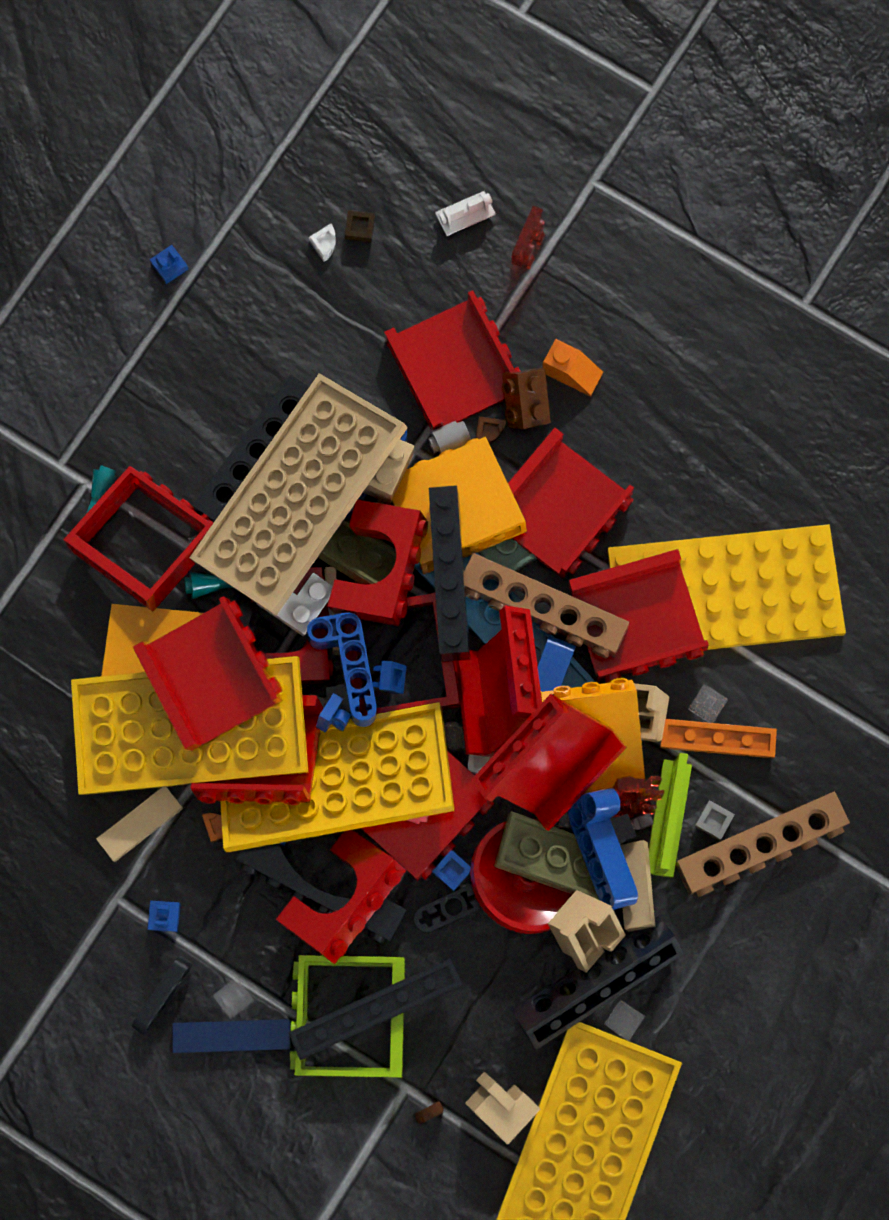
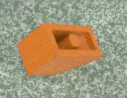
(572, 367)

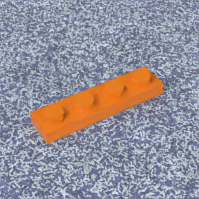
(719, 738)

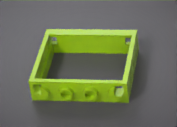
(300, 1002)

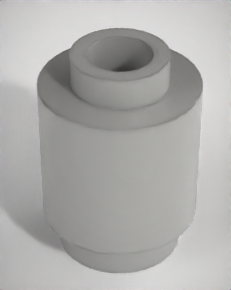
(449, 437)

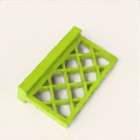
(669, 816)

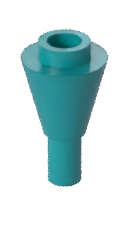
(101, 482)
(201, 584)

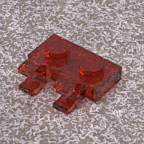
(531, 231)
(634, 793)

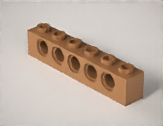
(613, 627)
(826, 808)

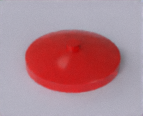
(510, 898)

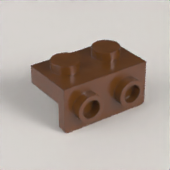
(526, 398)

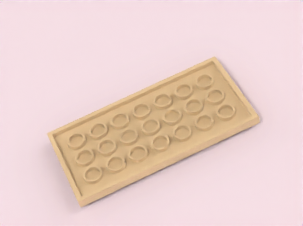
(298, 493)

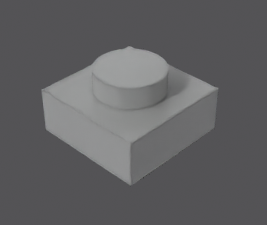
(714, 820)

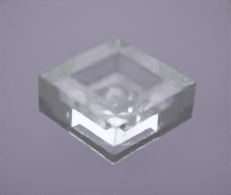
(624, 1020)

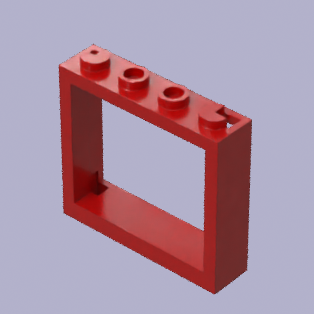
(102, 512)
(449, 668)

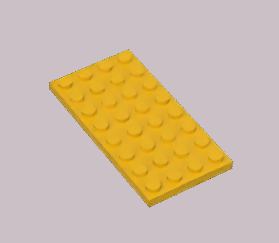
(756, 584)
(131, 744)
(359, 781)
(591, 1130)

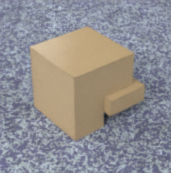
(652, 711)
(585, 928)
(502, 1110)

